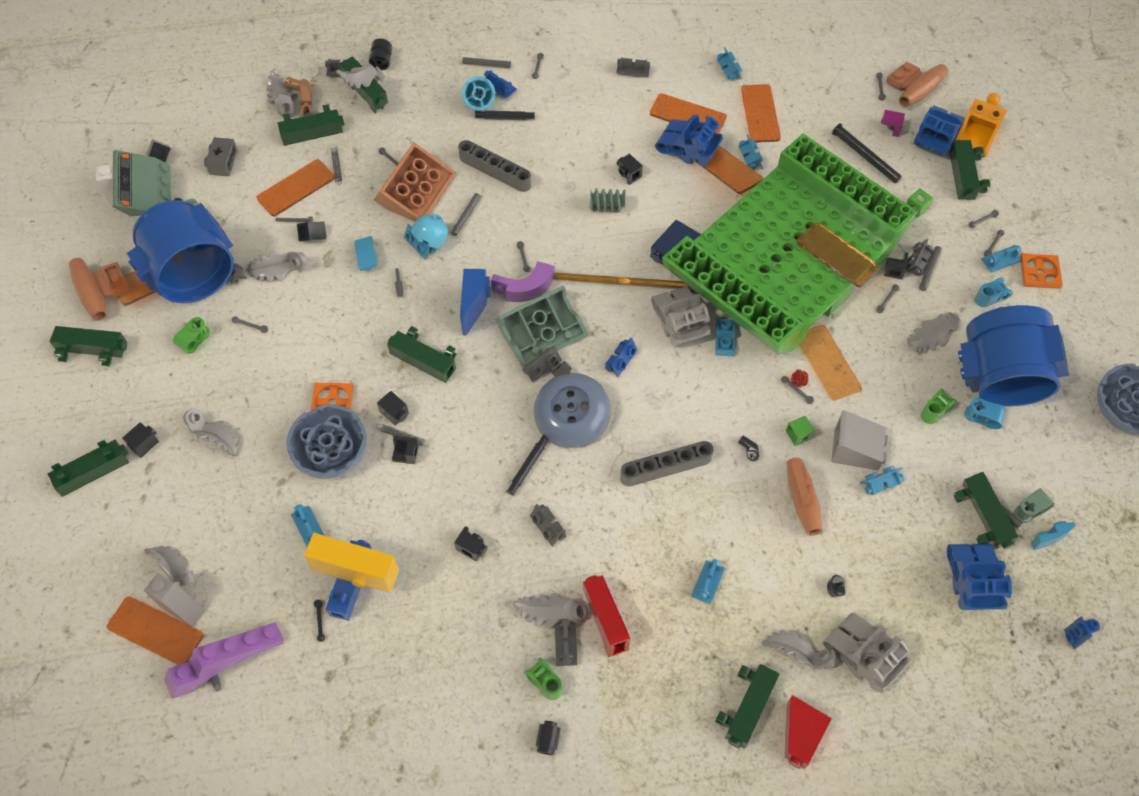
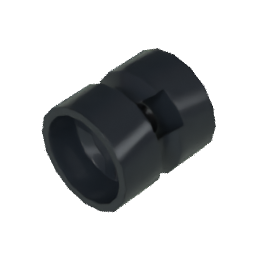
(380, 53)

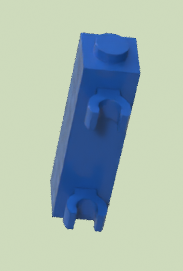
(344, 594)

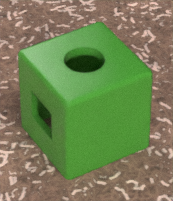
(921, 206)
(800, 430)

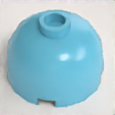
(478, 93)
(430, 229)

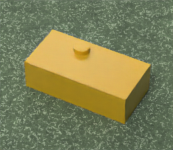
(351, 563)

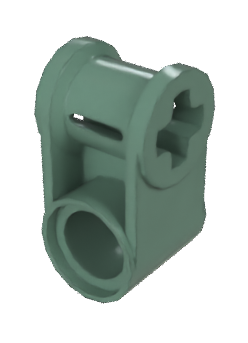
(1033, 506)

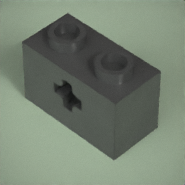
(221, 156)

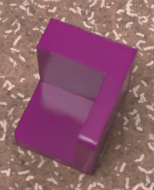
(894, 119)

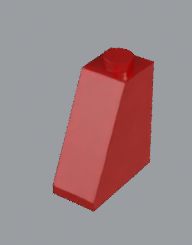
(803, 731)

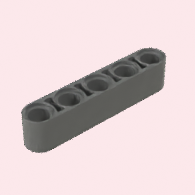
(494, 165)
(672, 456)

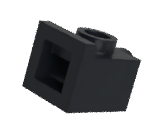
(630, 168)
(470, 544)

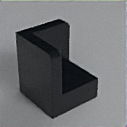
(158, 150)
(311, 231)
(896, 267)
(405, 450)

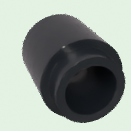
(547, 738)

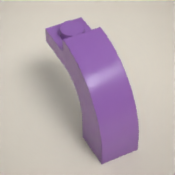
(526, 288)

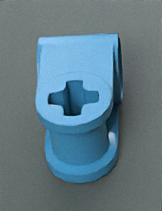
(992, 293)
(986, 413)

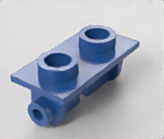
(500, 85)
(625, 352)
(1080, 631)

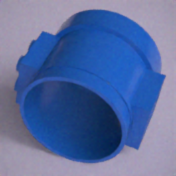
(175, 228)
(1013, 355)

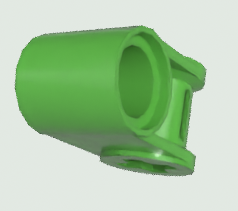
(191, 337)
(939, 405)
(542, 676)

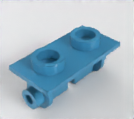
(727, 59)
(748, 147)
(421, 248)
(1002, 258)
(889, 476)
(306, 522)
(708, 581)

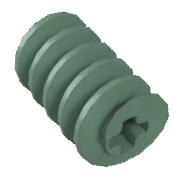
(602, 199)

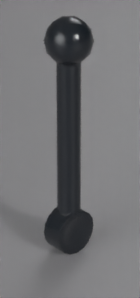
(318, 604)

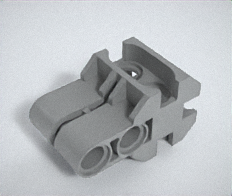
(681, 315)
(869, 651)

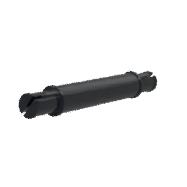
(510, 115)
(527, 465)

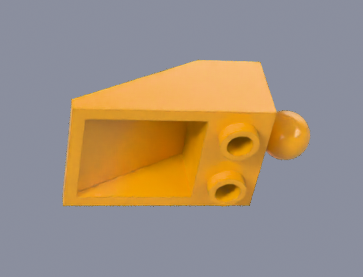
(982, 125)

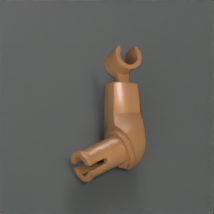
(305, 91)

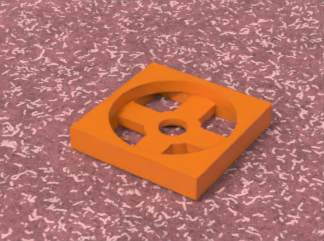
(1041, 282)
(333, 387)

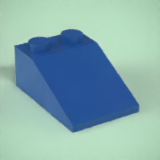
(474, 296)

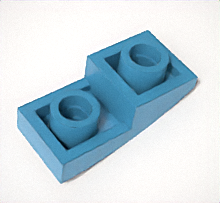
(365, 253)
(725, 337)
(1055, 534)

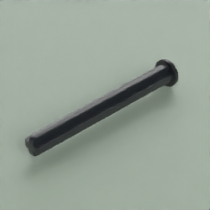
(866, 153)

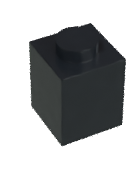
(393, 408)
(141, 439)

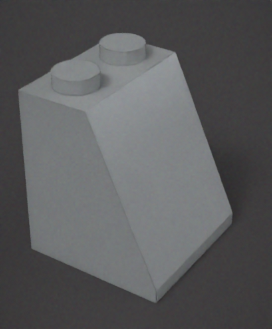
(859, 442)

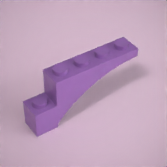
(217, 656)

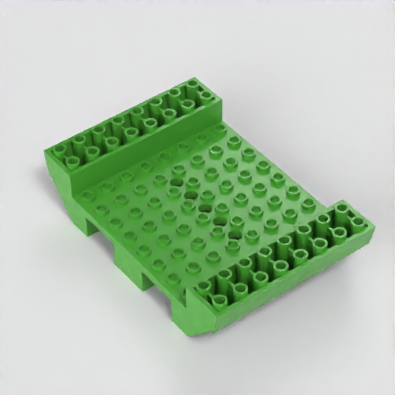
(799, 289)

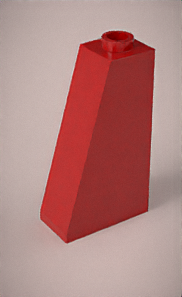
(606, 615)

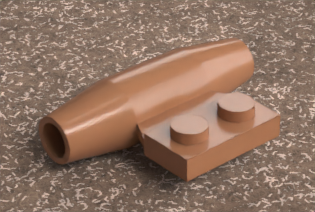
(915, 82)
(94, 287)
(804, 496)

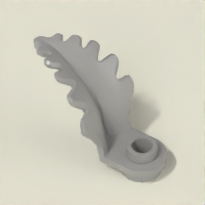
(362, 75)
(279, 93)
(276, 265)
(933, 332)
(213, 431)
(172, 564)
(550, 610)
(801, 649)

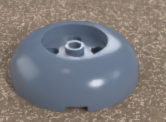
(1117, 399)
(589, 423)
(321, 431)

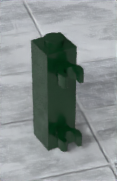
(373, 94)
(310, 126)
(965, 170)
(87, 341)
(422, 356)
(88, 467)
(990, 511)
(751, 706)

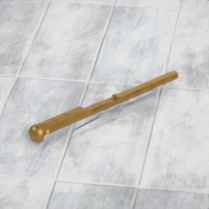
(621, 280)

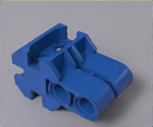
(938, 130)
(683, 140)
(978, 577)

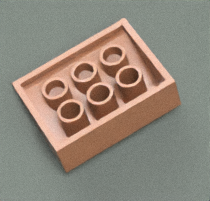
(415, 184)

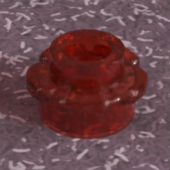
(799, 378)

